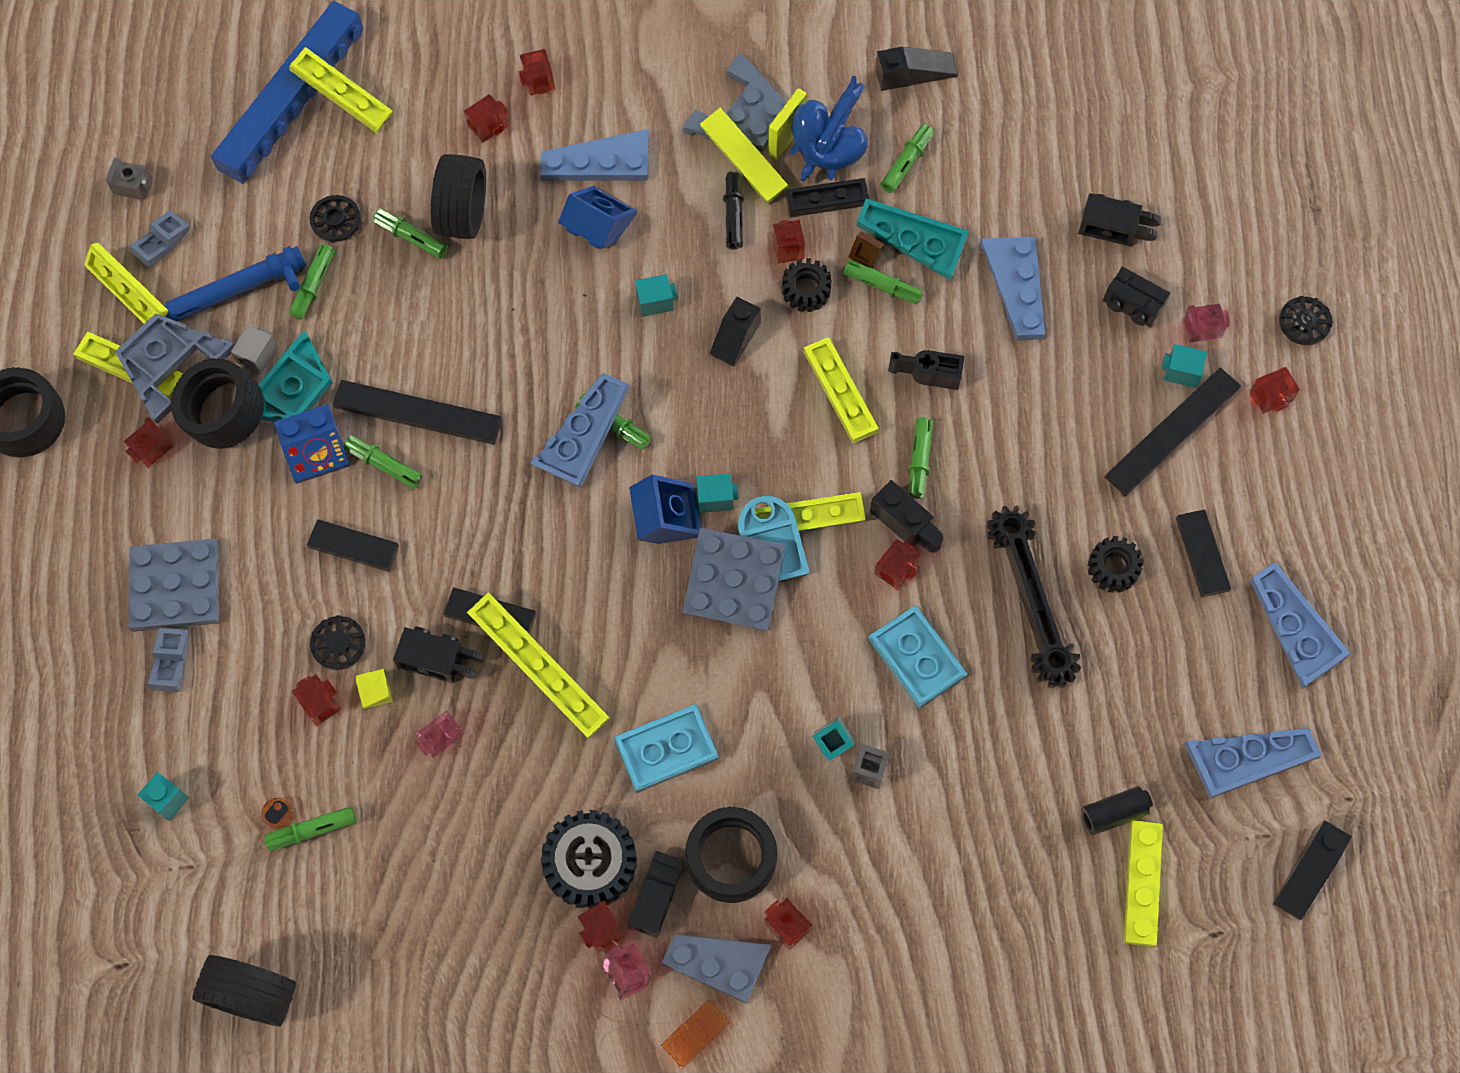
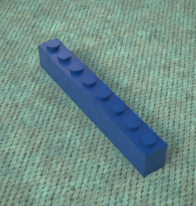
(284, 95)

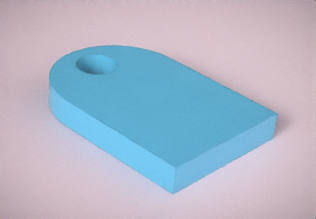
(778, 528)

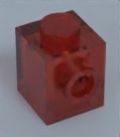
(536, 72)
(486, 118)
(788, 241)
(1274, 391)
(898, 564)
(316, 698)
(787, 923)
(600, 928)

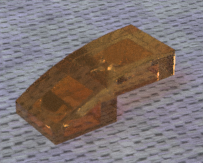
(695, 1034)

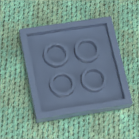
(734, 579)
(174, 585)

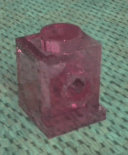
(1200, 327)
(451, 731)
(627, 959)

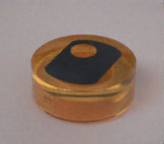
(277, 813)

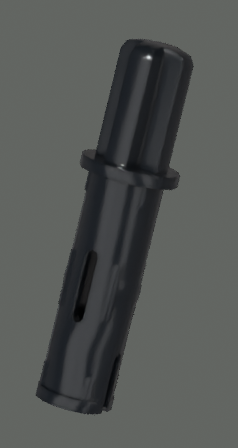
(733, 200)

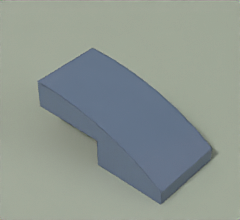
(162, 238)
(170, 659)

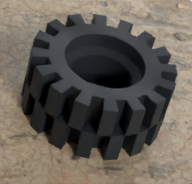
(810, 271)
(1123, 550)

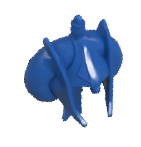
(824, 139)

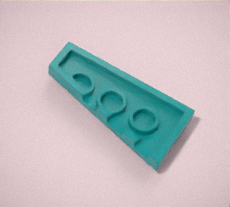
(919, 237)

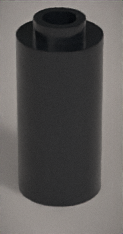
(1116, 810)

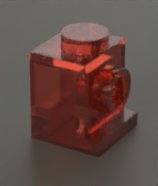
(147, 444)

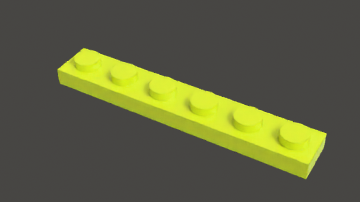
(538, 665)

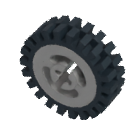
(590, 829)

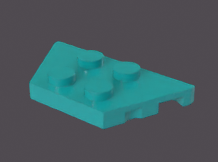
(294, 381)

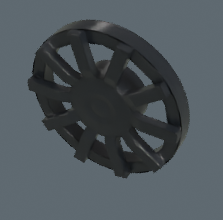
(335, 218)
(1305, 320)
(337, 642)

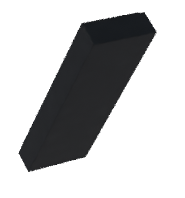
(826, 197)
(353, 545)
(1203, 553)
(462, 601)

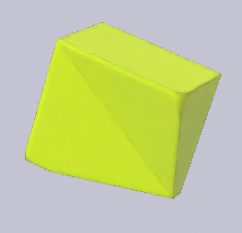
(374, 688)

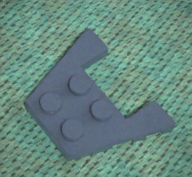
(753, 108)
(158, 351)

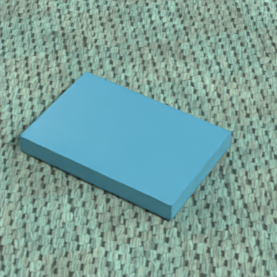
(917, 656)
(666, 748)

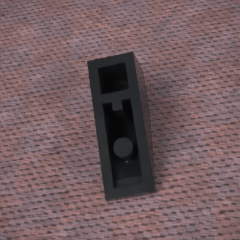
(912, 66)
(1312, 869)

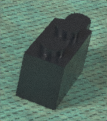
(1117, 220)
(906, 517)
(434, 655)

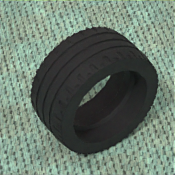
(458, 196)
(193, 391)
(45, 427)
(723, 818)
(244, 990)

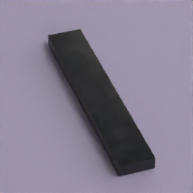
(417, 412)
(1172, 431)

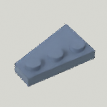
(718, 963)

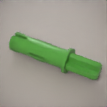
(913, 150)
(401, 228)
(312, 281)
(883, 282)
(626, 430)
(382, 461)
(919, 465)
(310, 828)

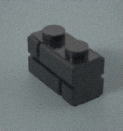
(1136, 297)

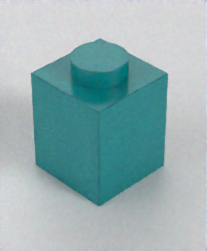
(655, 295)
(1184, 365)
(716, 493)
(833, 738)
(163, 796)

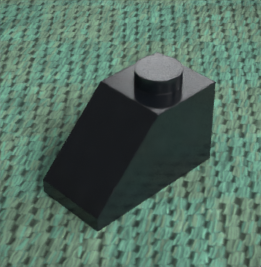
(736, 331)

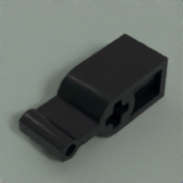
(943, 368)
(656, 894)

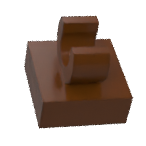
(866, 250)

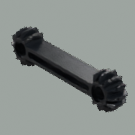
(1033, 596)

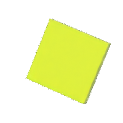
(781, 127)

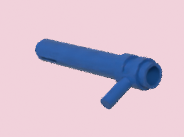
(272, 268)

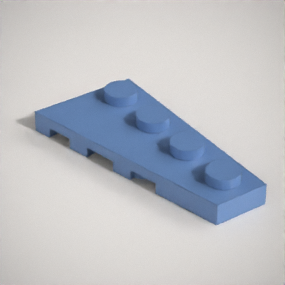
(604, 159)
(1018, 283)
(581, 437)
(1299, 628)
(1239, 761)

